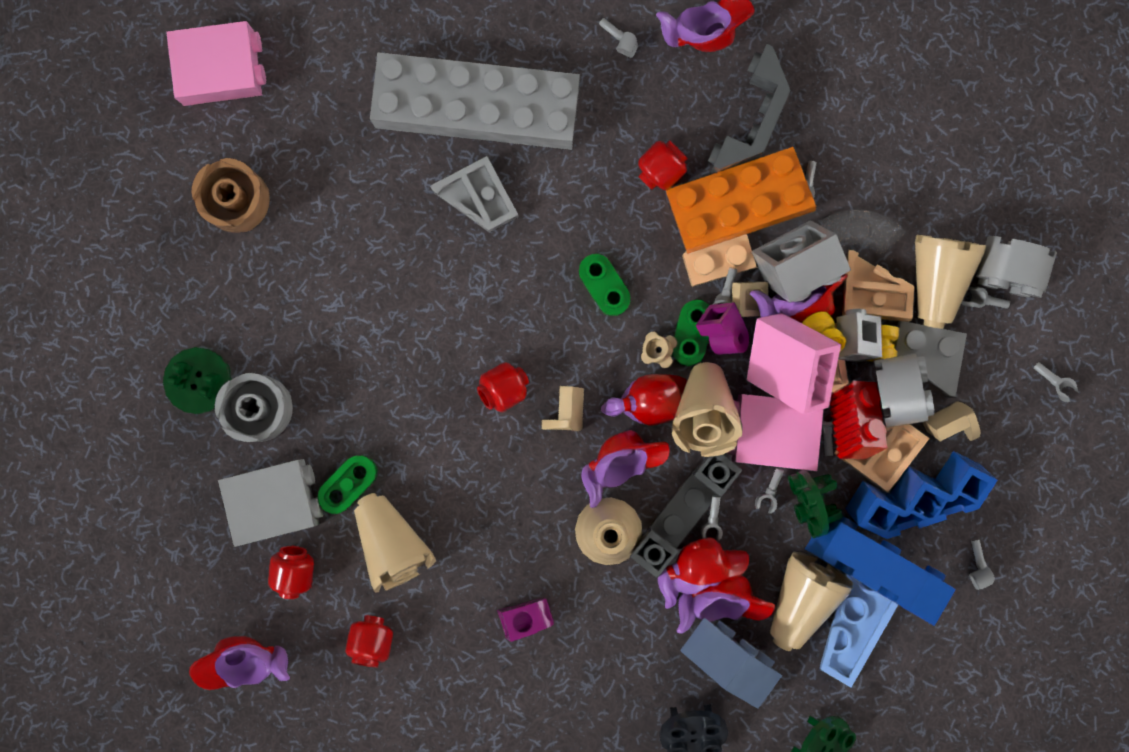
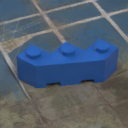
(920, 498)
(883, 570)

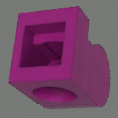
(726, 333)
(525, 619)

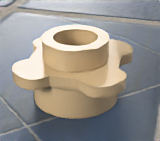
(650, 347)

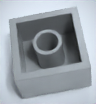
(801, 261)

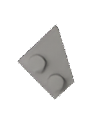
(478, 195)
(941, 349)

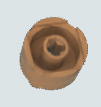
(225, 177)

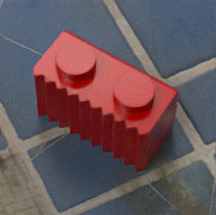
(858, 420)

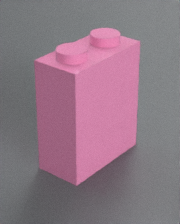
(215, 63)
(793, 363)
(777, 434)

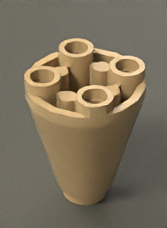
(608, 515)

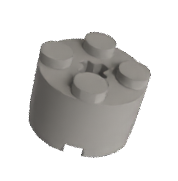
(1016, 265)
(903, 391)
(241, 422)

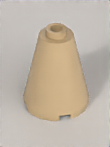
(943, 276)
(707, 413)
(389, 543)
(806, 600)

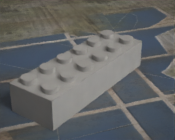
(474, 100)

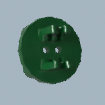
(182, 375)
(811, 505)
(828, 736)

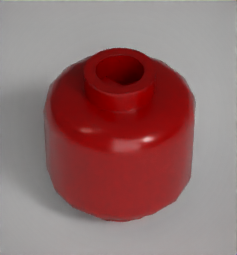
(662, 165)
(503, 387)
(291, 572)
(369, 641)

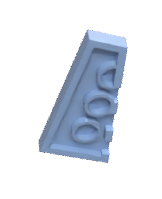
(855, 632)

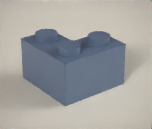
(732, 664)

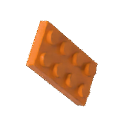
(740, 200)

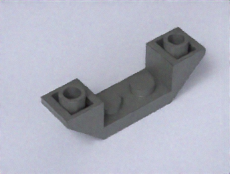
(770, 77)
(683, 511)

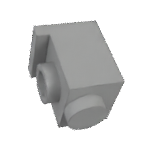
(861, 335)

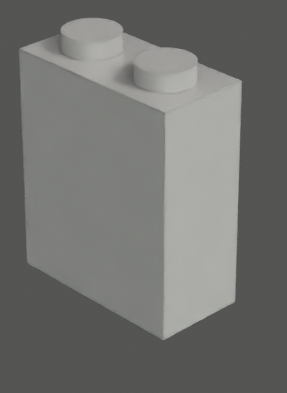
(270, 502)

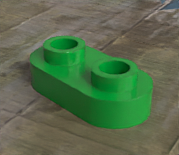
(604, 284)
(688, 333)
(348, 484)

